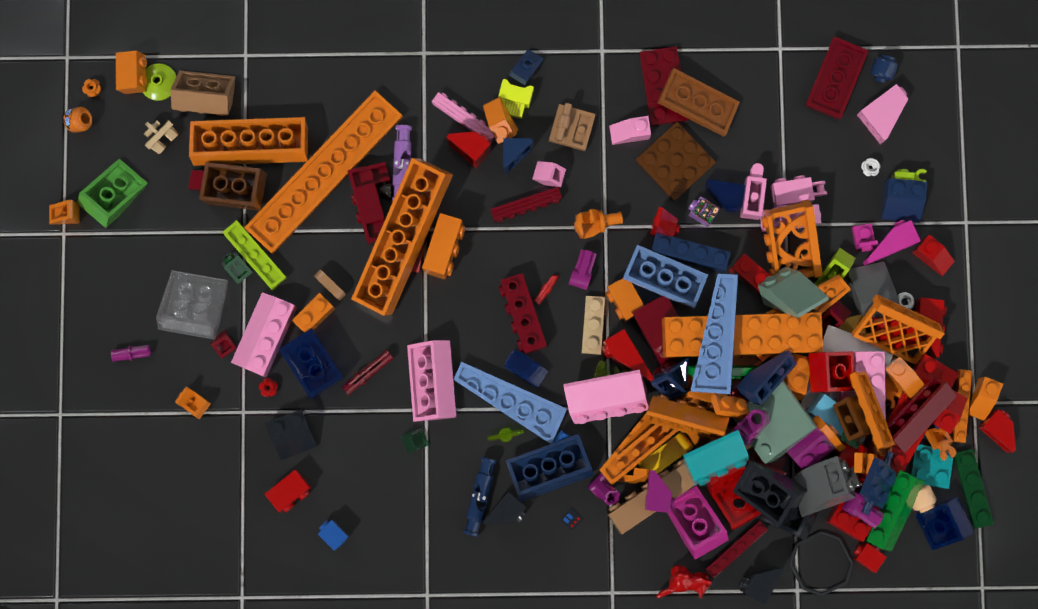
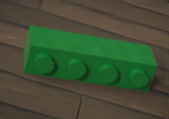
(896, 510)

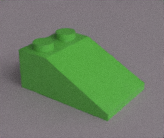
(111, 193)

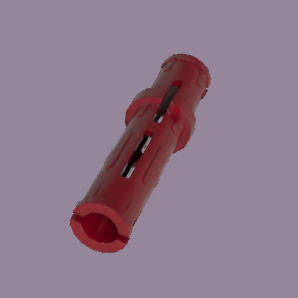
(385, 357)

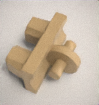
(166, 130)

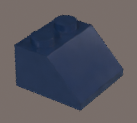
(903, 200)

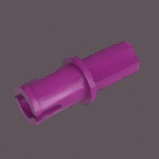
(130, 353)

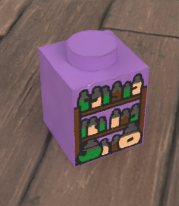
(703, 211)

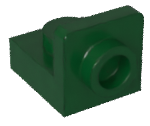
(236, 267)

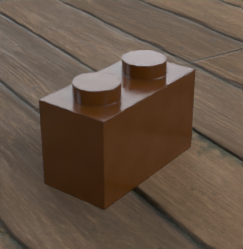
(852, 418)

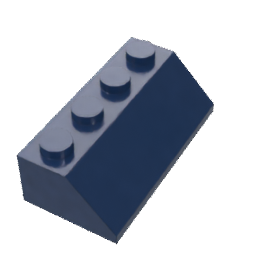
(549, 468)

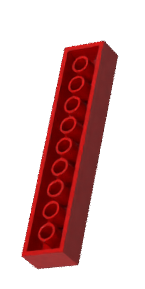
(925, 370)

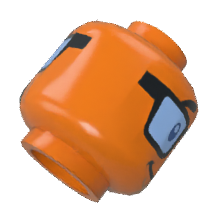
(77, 119)

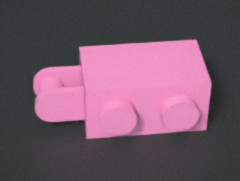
(795, 191)
(754, 193)

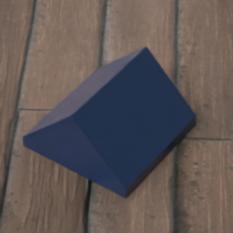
(514, 151)

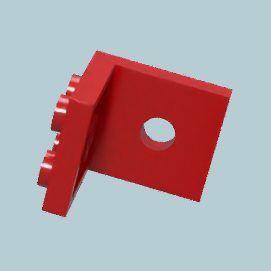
(722, 492)

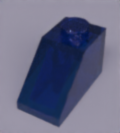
(727, 194)

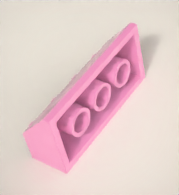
(264, 334)
(874, 364)
(431, 380)
(607, 397)

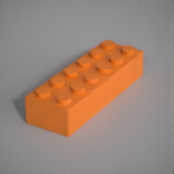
(249, 141)

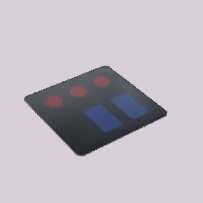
(571, 519)

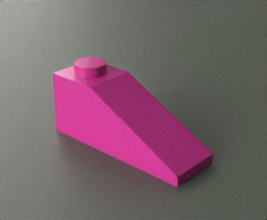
(897, 239)

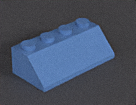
(665, 276)

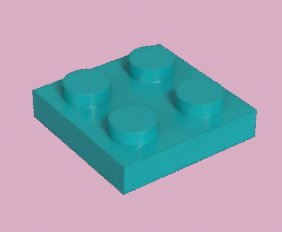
(930, 467)

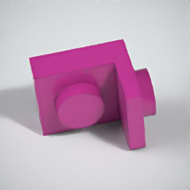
(864, 237)

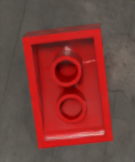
(624, 353)

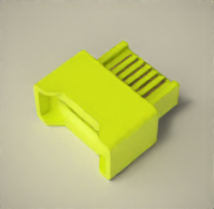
(515, 98)

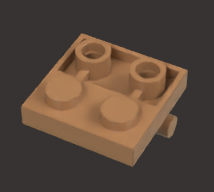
(572, 127)

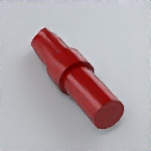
(546, 289)

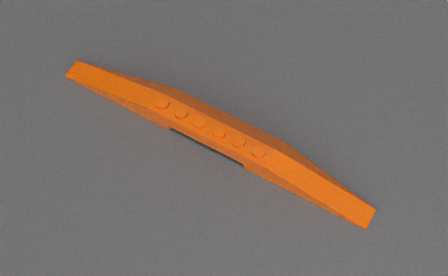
(648, 437)

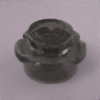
(386, 190)

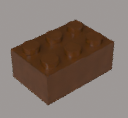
(233, 186)

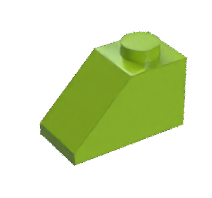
(838, 265)

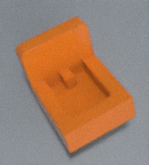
(192, 402)

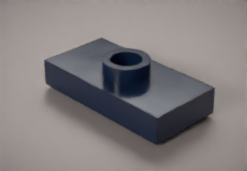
(526, 67)

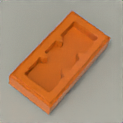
(830, 432)

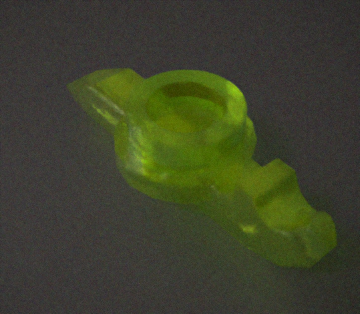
(505, 435)

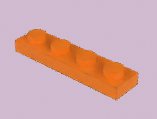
(871, 409)

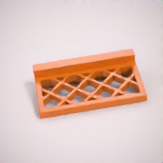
(902, 315)

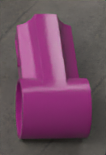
(582, 273)
(604, 490)
(855, 507)

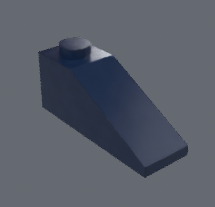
(766, 378)

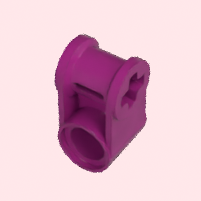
(749, 428)

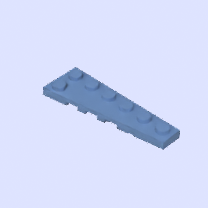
(715, 358)
(524, 407)

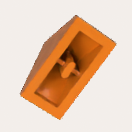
(64, 213)

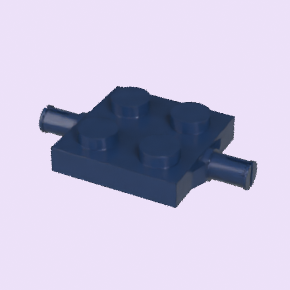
(878, 483)

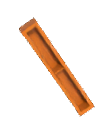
(963, 387)

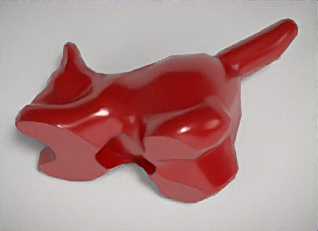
(683, 581)

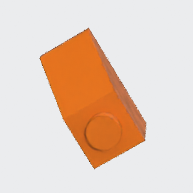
(499, 120)
(904, 377)
(984, 397)

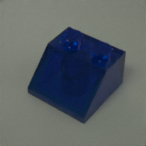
(945, 523)

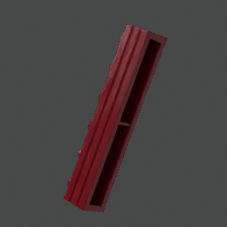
(526, 204)
(736, 549)

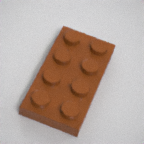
(698, 102)

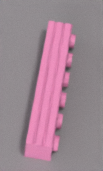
(460, 115)

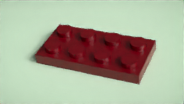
(655, 70)
(836, 78)

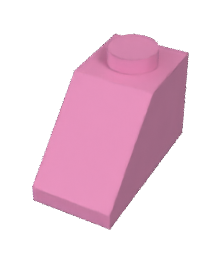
(630, 130)

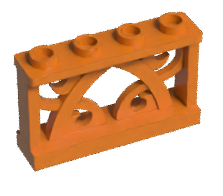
(805, 219)

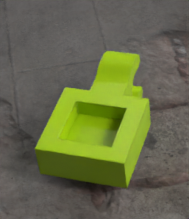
(906, 175)

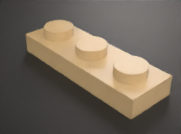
(593, 325)

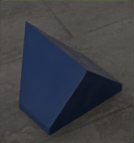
(673, 380)

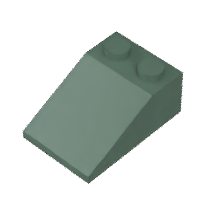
(791, 292)

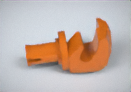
(593, 222)

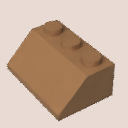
(202, 93)

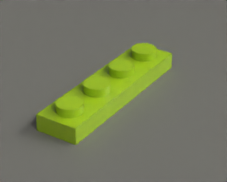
(254, 255)

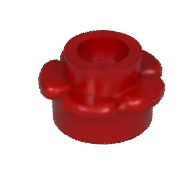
(268, 392)

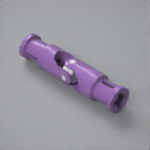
(402, 148)

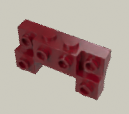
(367, 199)

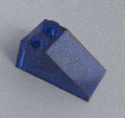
(311, 364)

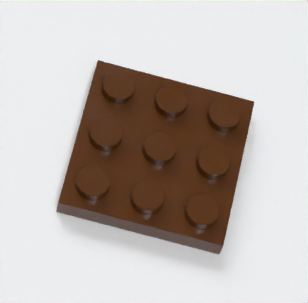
(675, 161)

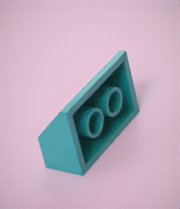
(716, 458)

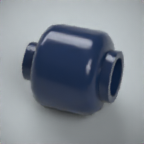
(884, 68)

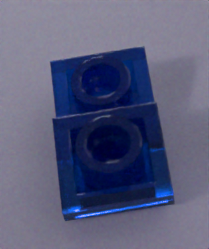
(526, 368)

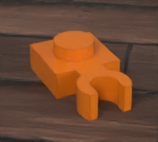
(891, 391)
(941, 440)

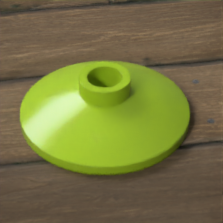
(160, 90)

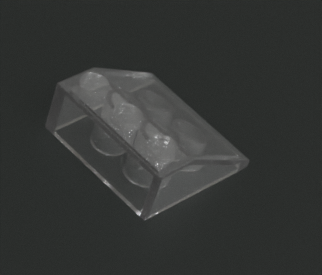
(192, 305)

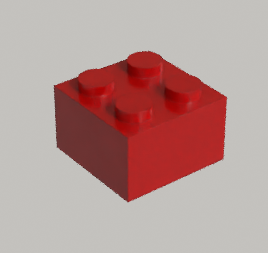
(831, 371)

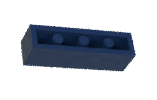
(691, 253)

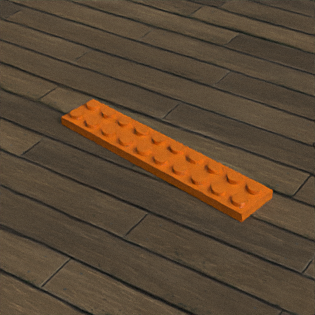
(323, 172)

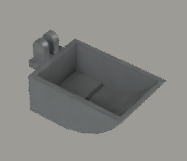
(827, 485)

